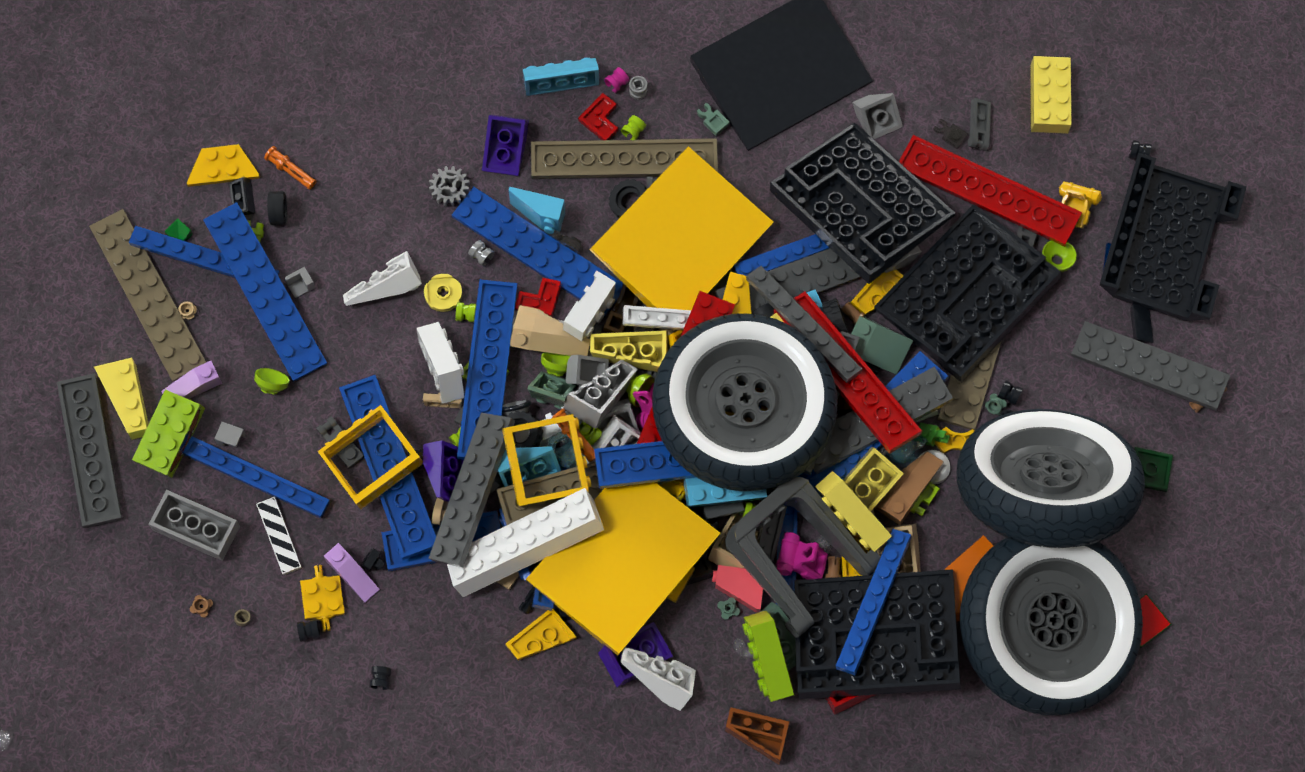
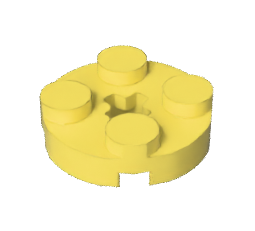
(434, 286)

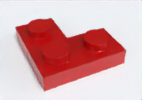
(595, 117)
(546, 297)

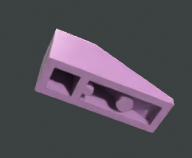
(195, 381)
(351, 572)

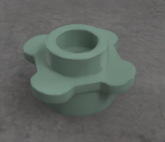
(992, 408)
(728, 613)

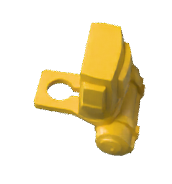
(1080, 199)

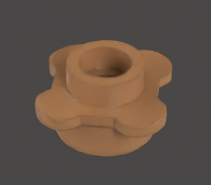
(199, 600)

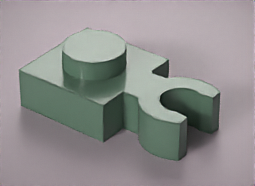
(713, 120)

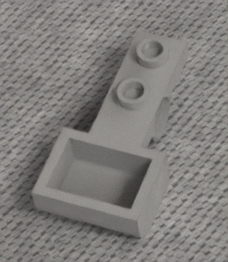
(583, 369)

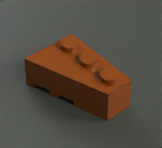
(759, 732)

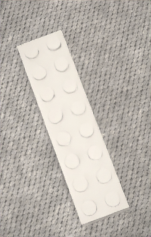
(527, 542)

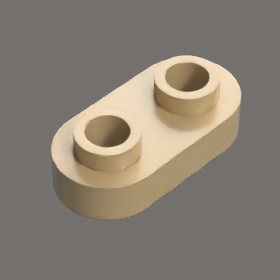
(439, 511)

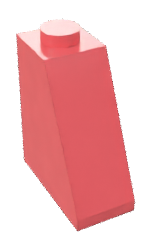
(740, 585)

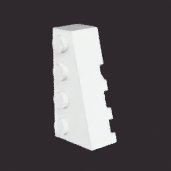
(441, 361)

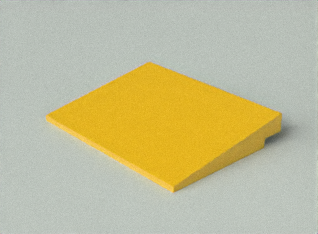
(681, 234)
(630, 567)

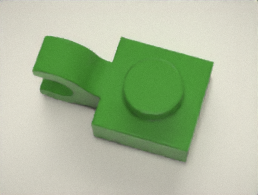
(933, 433)

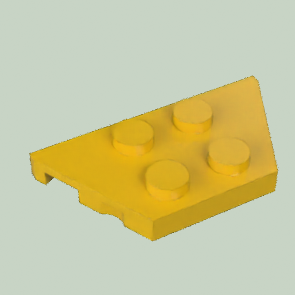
(221, 166)

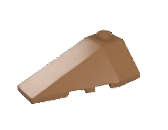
(909, 488)

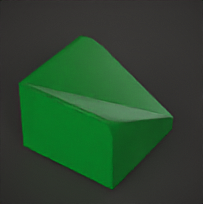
(178, 230)

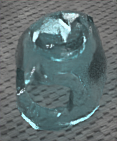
(906, 452)
(564, 454)

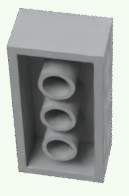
(194, 525)

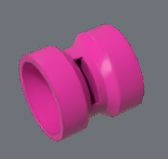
(617, 79)

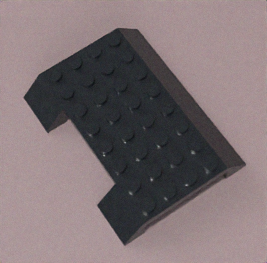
(1165, 240)

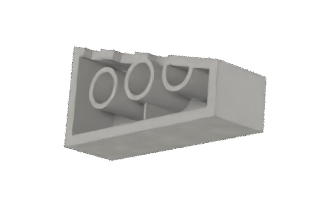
(599, 396)

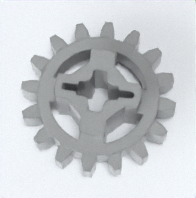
(454, 179)

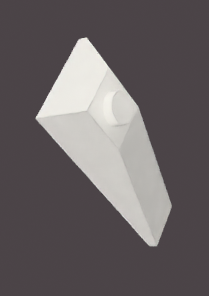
(396, 279)
(667, 680)

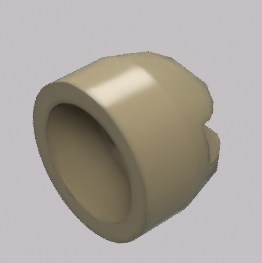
(245, 616)

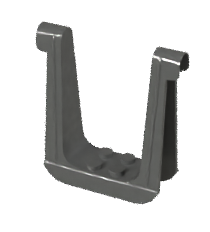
(745, 548)

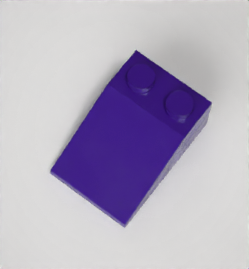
(504, 144)
(442, 467)
(646, 640)

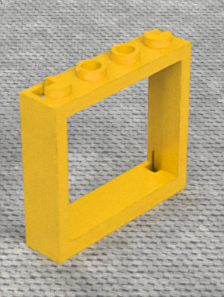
(514, 465)
(387, 480)

